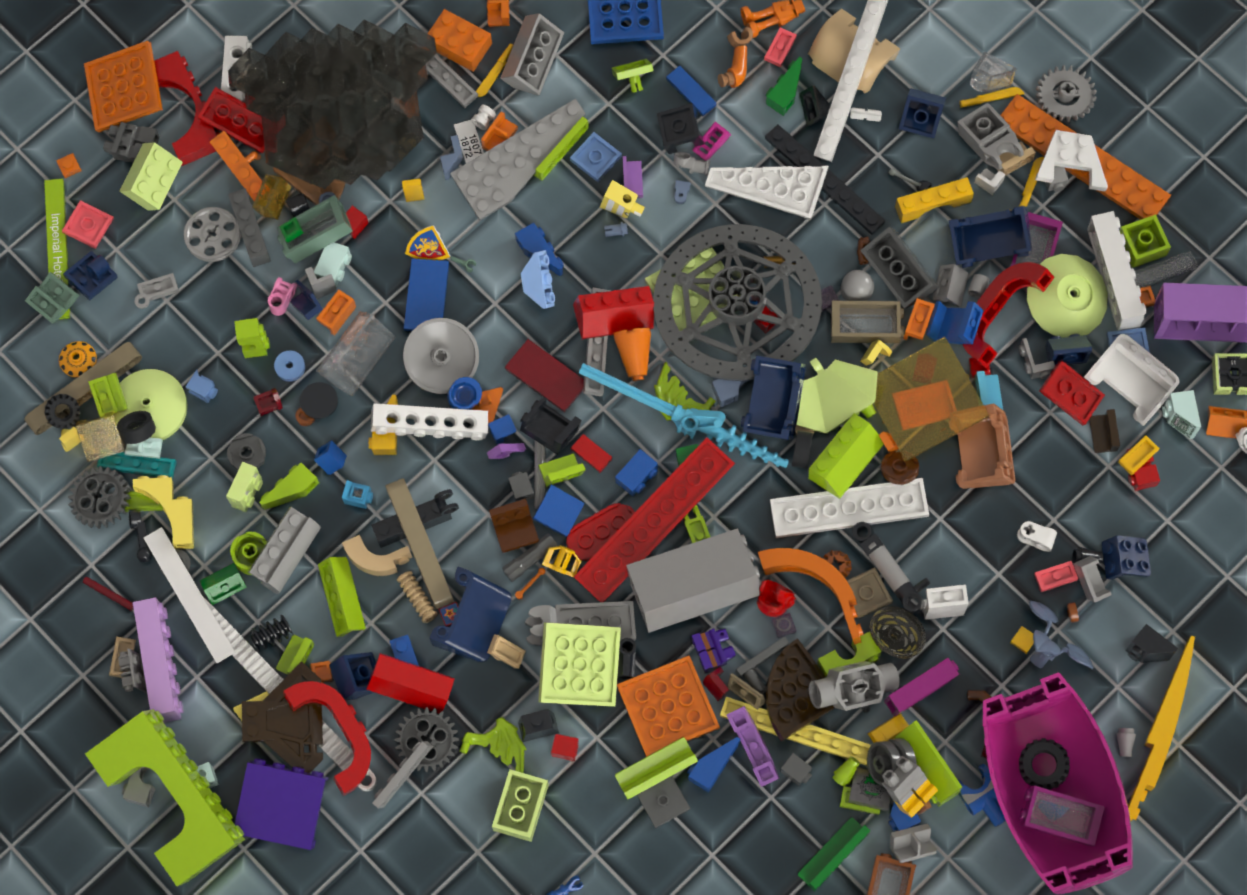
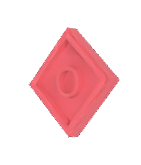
(87, 224)

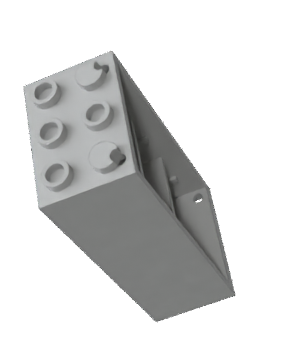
(694, 580)

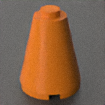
(634, 351)

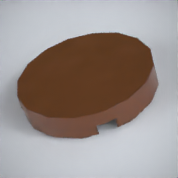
(897, 470)

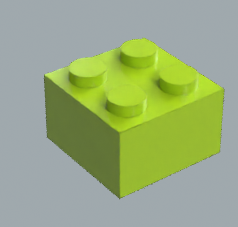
(1145, 241)

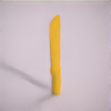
(493, 74)
(997, 95)
(1031, 182)

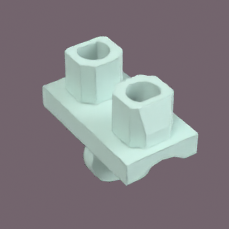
(149, 448)

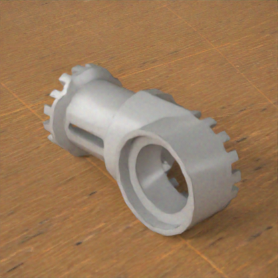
(686, 161)

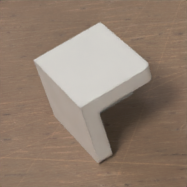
(989, 181)

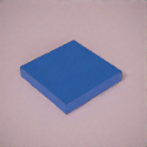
(558, 511)

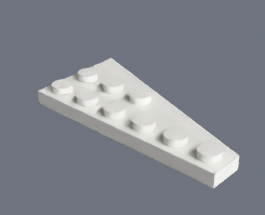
(781, 188)

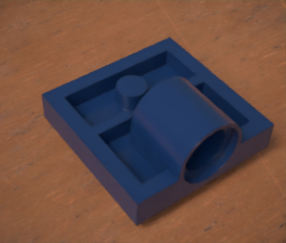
(90, 275)

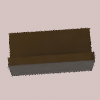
(1105, 432)

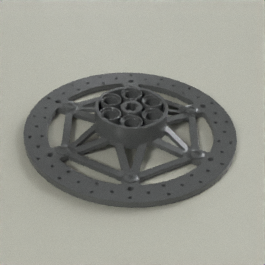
(740, 234)

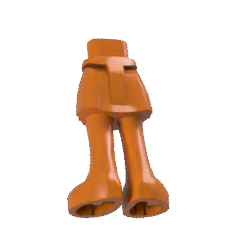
(782, 13)

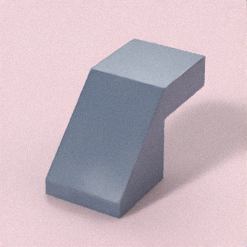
(451, 161)

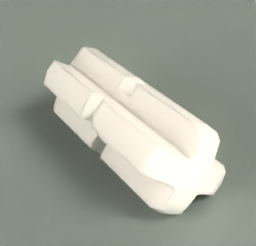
(871, 115)

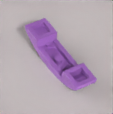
(754, 745)

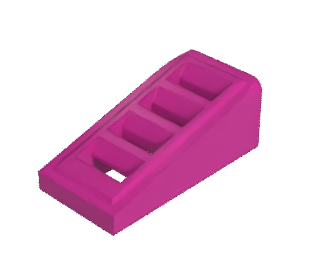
(706, 138)

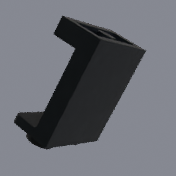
(549, 426)

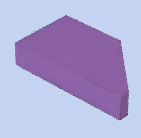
(504, 450)

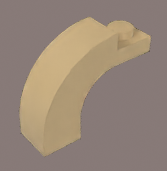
(375, 564)

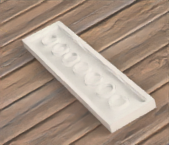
(859, 504)

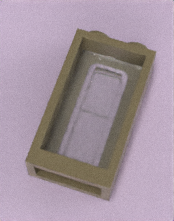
(866, 321)

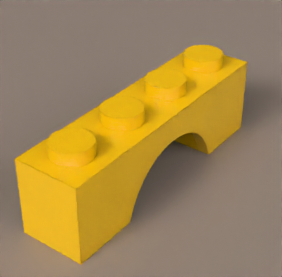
(916, 204)

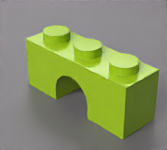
(252, 338)
(864, 651)

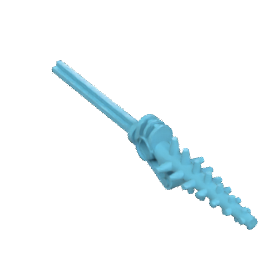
(705, 420)

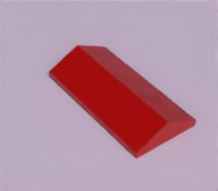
(231, 115)
(410, 683)

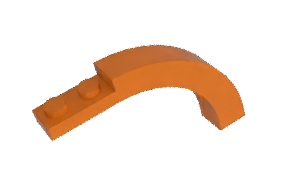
(804, 562)

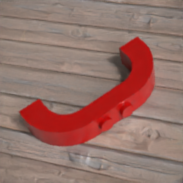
(996, 296)
(344, 715)

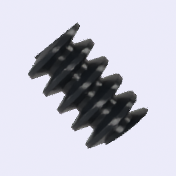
(270, 633)

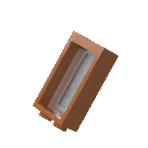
(891, 876)

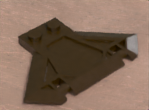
(283, 728)

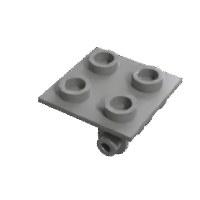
(135, 677)

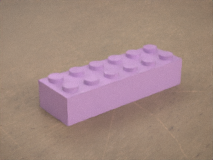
(157, 659)

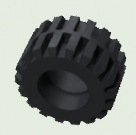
(1049, 747)

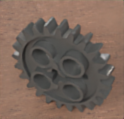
(83, 494)
(411, 731)

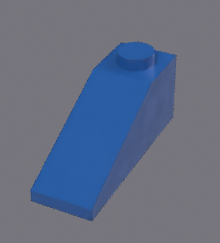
(710, 766)

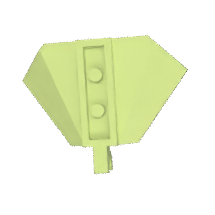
(835, 395)

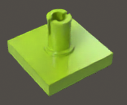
(632, 71)

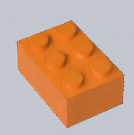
(460, 40)

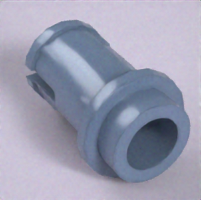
(614, 230)

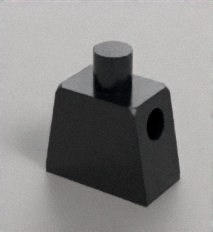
(537, 725)

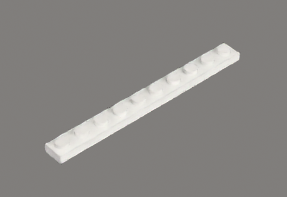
(850, 79)

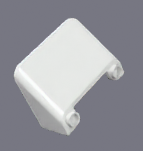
(1134, 376)

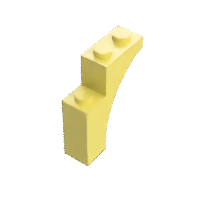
(177, 510)

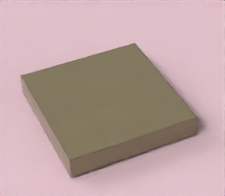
(869, 593)

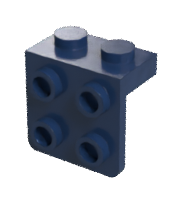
(1125, 557)

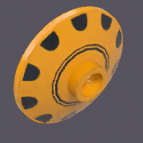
(77, 367)

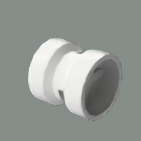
(484, 116)

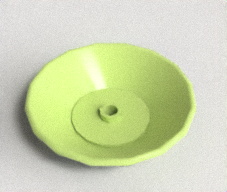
(1056, 308)

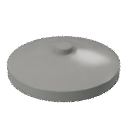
(440, 354)

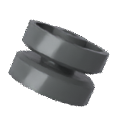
(884, 754)

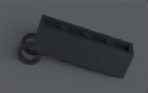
(430, 513)

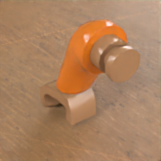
(736, 74)

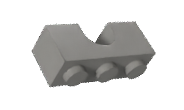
(137, 791)

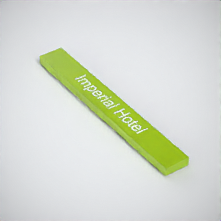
(54, 224)

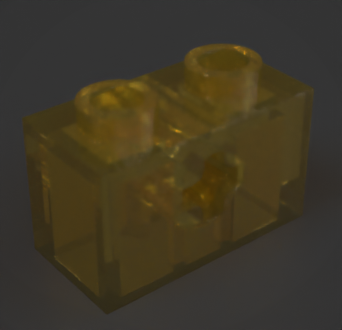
(271, 196)

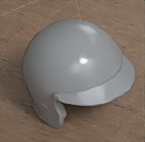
(857, 286)

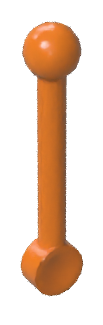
(519, 594)

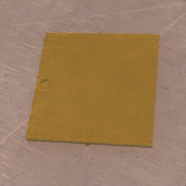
(927, 399)

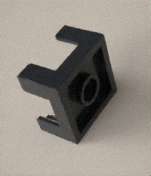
(679, 127)

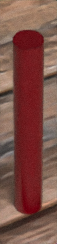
(108, 593)

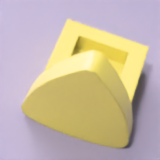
(874, 349)
(69, 438)

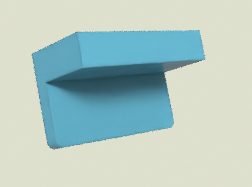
(988, 389)

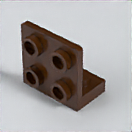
(514, 525)

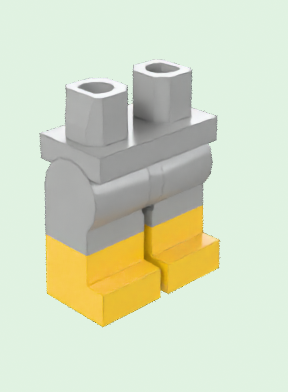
(908, 785)

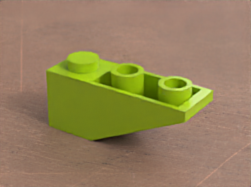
(294, 486)

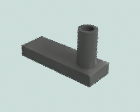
(747, 669)

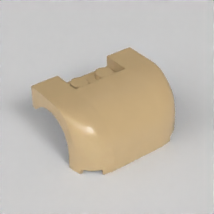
(834, 44)

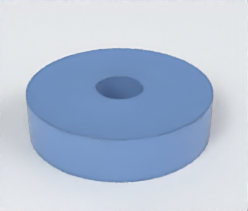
(286, 358)

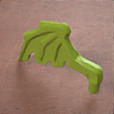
(674, 394)
(503, 742)

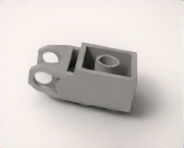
(989, 135)

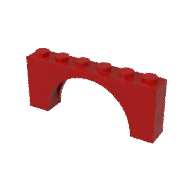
(196, 142)

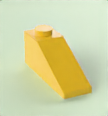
(386, 443)

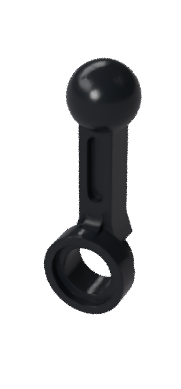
(144, 553)

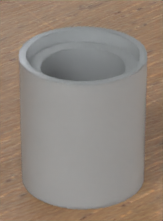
(978, 285)

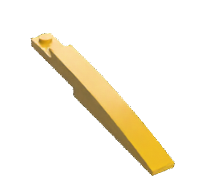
(1162, 730)

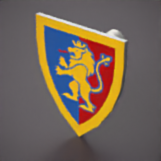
(427, 245)

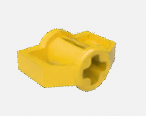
(561, 567)

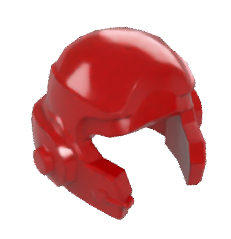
(774, 598)

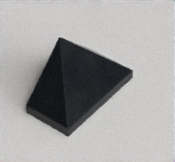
(813, 105)

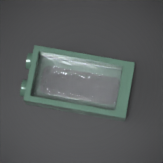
(321, 227)

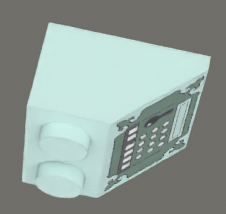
(1182, 413)

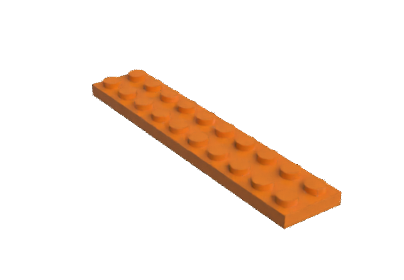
(1124, 184)

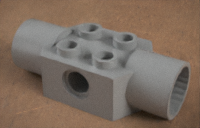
(854, 685)

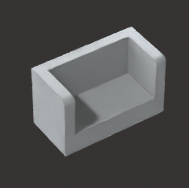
(1091, 579)

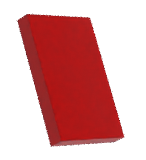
(1072, 392)

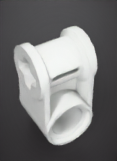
(1039, 536)

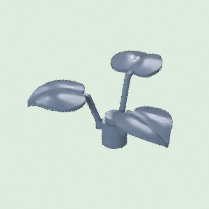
(1046, 647)

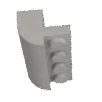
(284, 550)

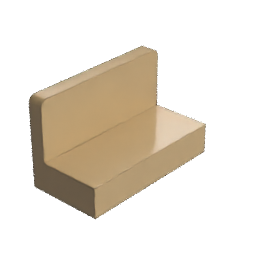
(1012, 162)

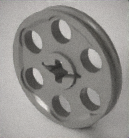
(212, 226)

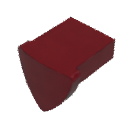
(268, 401)
(715, 684)

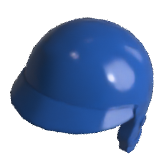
(464, 393)

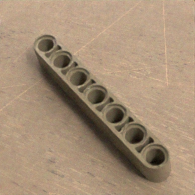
(117, 362)
(419, 543)

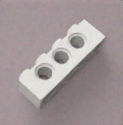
(233, 46)

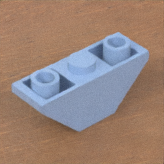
(538, 280)

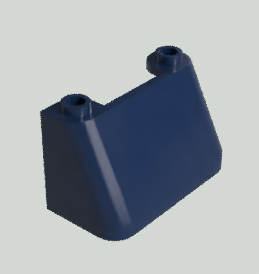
(991, 236)
(774, 397)

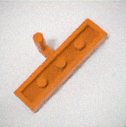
(238, 163)

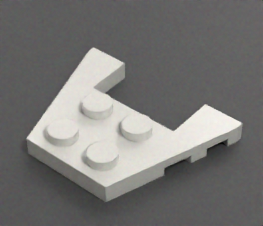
(1072, 152)

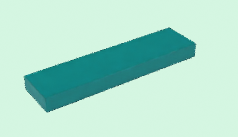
(138, 465)

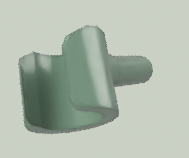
(464, 263)

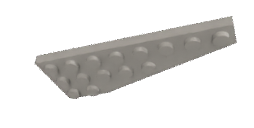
(505, 169)

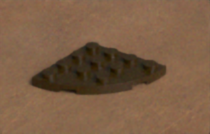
(788, 691)

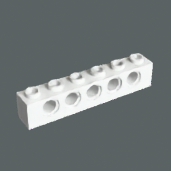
(438, 416)

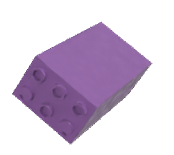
(1201, 312)

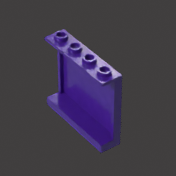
(280, 804)

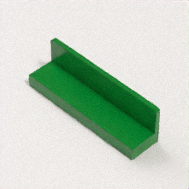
(833, 853)

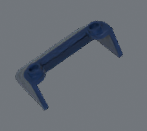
(476, 619)

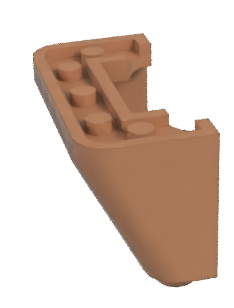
(986, 452)

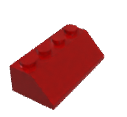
(614, 311)

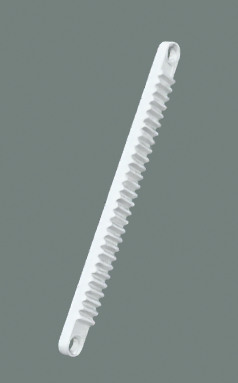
(270, 679)

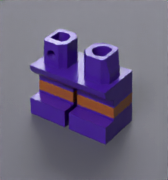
(710, 650)

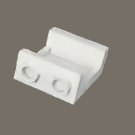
(945, 602)

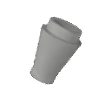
(1125, 741)

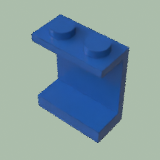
(955, 324)

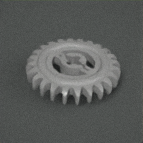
(1069, 81)

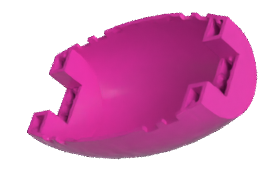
(1060, 715)

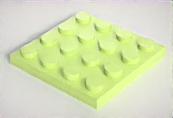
(697, 302)
(579, 664)

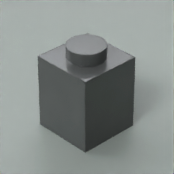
(521, 486)
(796, 770)

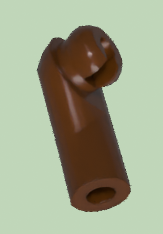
(862, 242)
(977, 695)

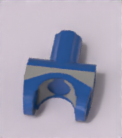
(982, 798)

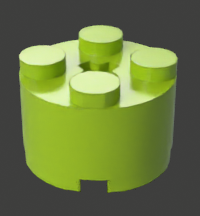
(243, 546)

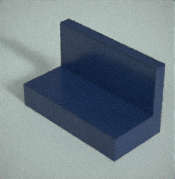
(306, 302)

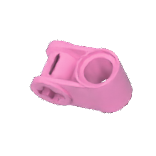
(282, 293)

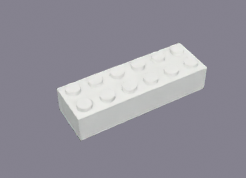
(1116, 271)

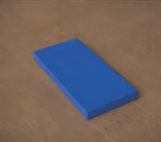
(426, 292)

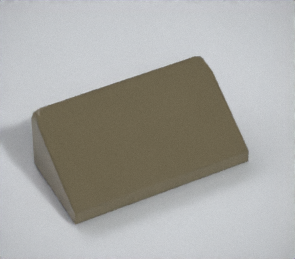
(745, 692)

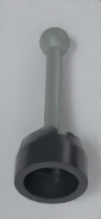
(920, 186)

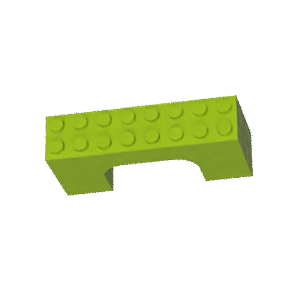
(207, 825)

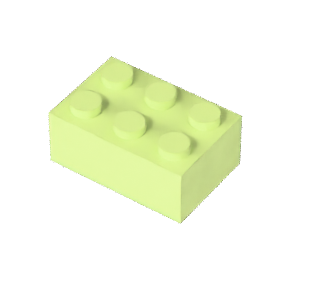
(151, 176)
(520, 805)

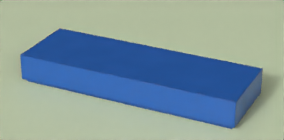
(691, 90)

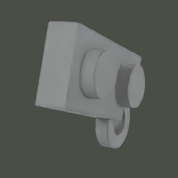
(156, 289)

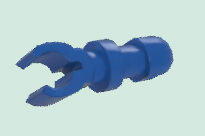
(564, 889)

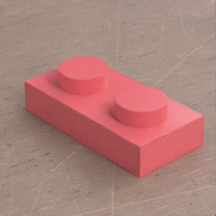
(780, 47)
(1056, 576)

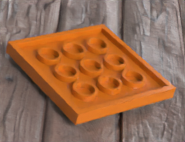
(123, 86)
(668, 705)

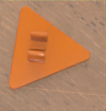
(490, 402)

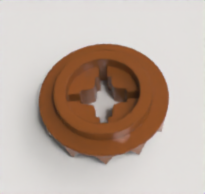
(840, 557)

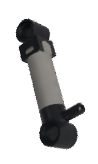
(890, 569)

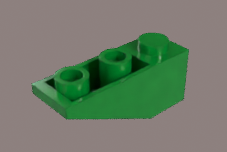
(784, 93)

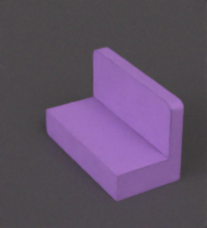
(633, 176)

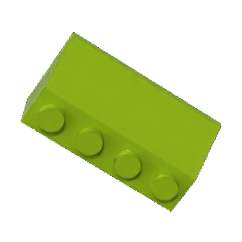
(846, 456)
(931, 764)

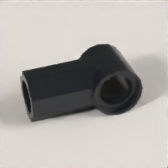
(626, 661)

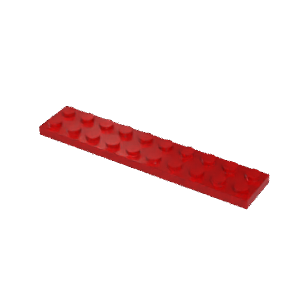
(654, 519)

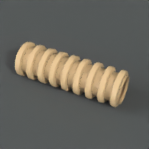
(417, 597)

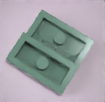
(52, 298)

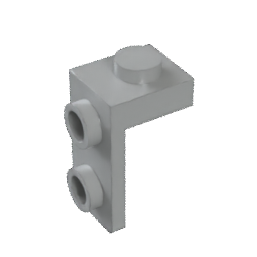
(1041, 370)

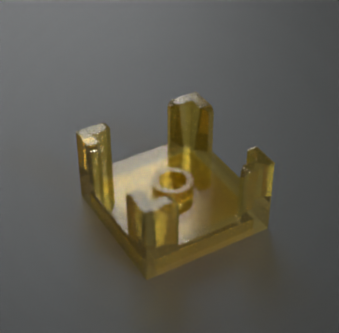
(100, 437)

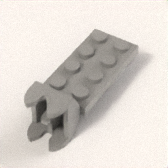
(595, 614)

